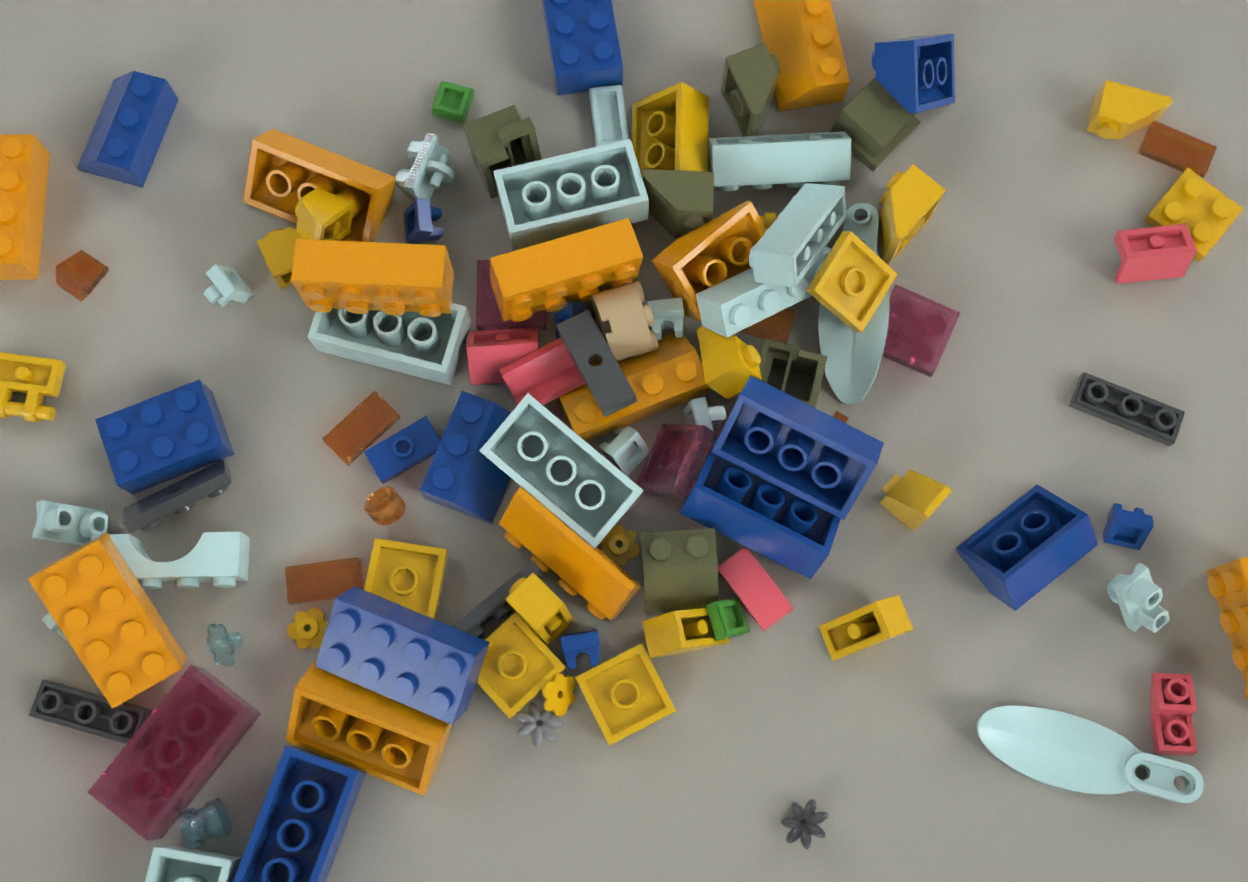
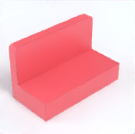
(1154, 253)
(496, 349)
(543, 374)

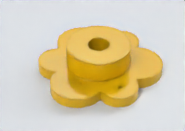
(629, 548)
(312, 638)
(559, 694)

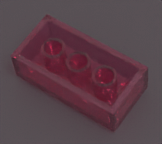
(174, 753)

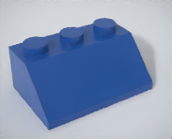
(917, 70)
(129, 128)
(459, 472)
(1028, 546)

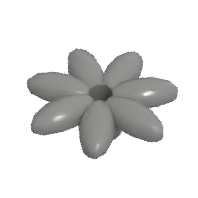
(538, 724)

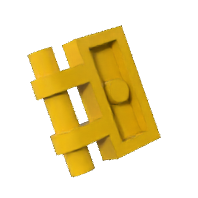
(32, 377)

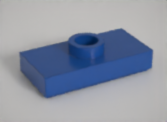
(403, 450)

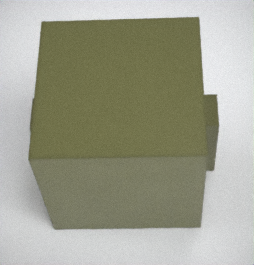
(875, 124)
(500, 143)
(792, 370)

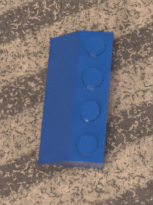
(760, 515)

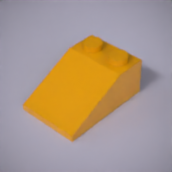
(709, 255)

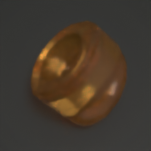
(384, 506)

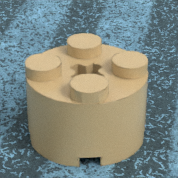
(625, 320)

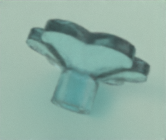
(223, 644)

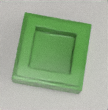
(452, 102)
(727, 618)

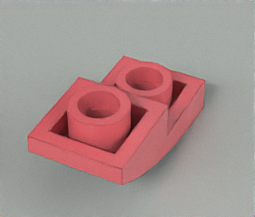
(754, 588)
(1171, 714)

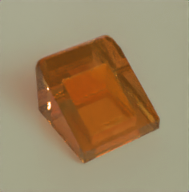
(80, 274)

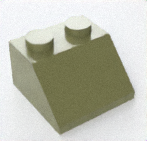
(749, 87)
(680, 198)
(679, 569)

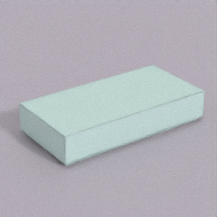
(608, 114)

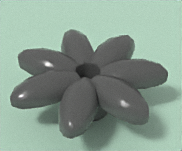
(804, 823)

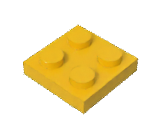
(1198, 206)
(852, 281)
(407, 574)
(516, 666)
(625, 694)

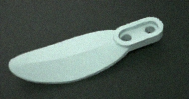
(855, 355)
(1080, 754)

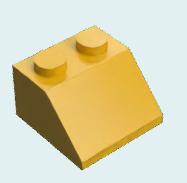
(906, 209)

